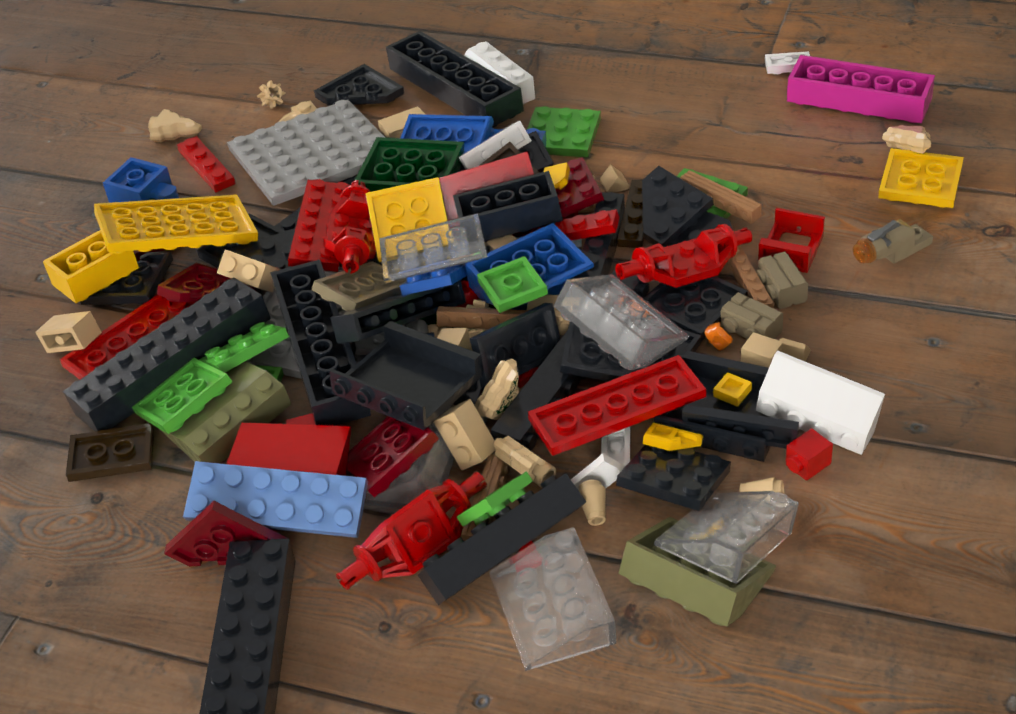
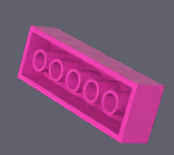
(860, 88)

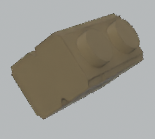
(782, 280)
(747, 316)

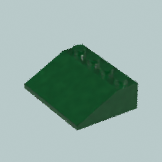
(407, 161)

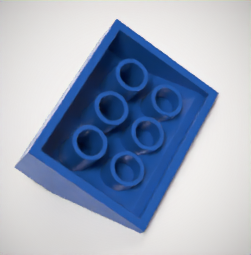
(547, 251)

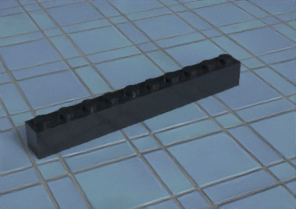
(545, 387)

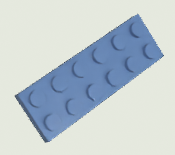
(281, 497)

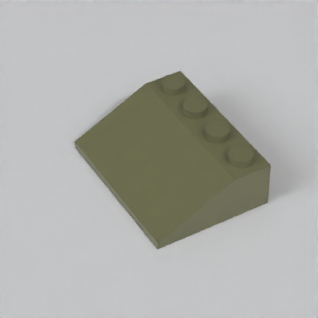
(250, 398)
(688, 583)

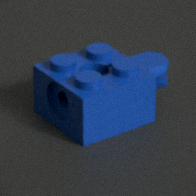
(139, 182)

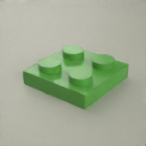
(512, 284)
(496, 500)

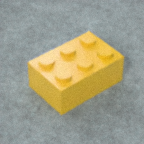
(88, 267)

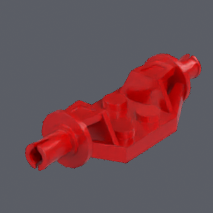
(350, 228)
(687, 260)
(413, 533)

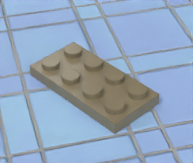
(357, 288)

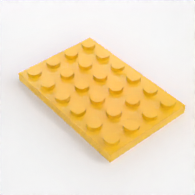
(174, 223)

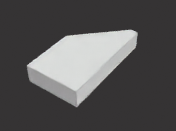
(601, 469)

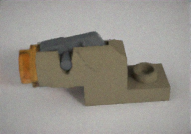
(892, 242)

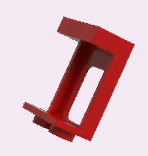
(787, 222)

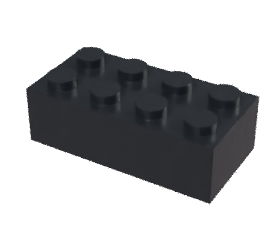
(512, 205)

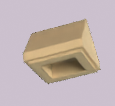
(614, 180)
(795, 349)

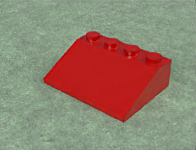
(292, 447)

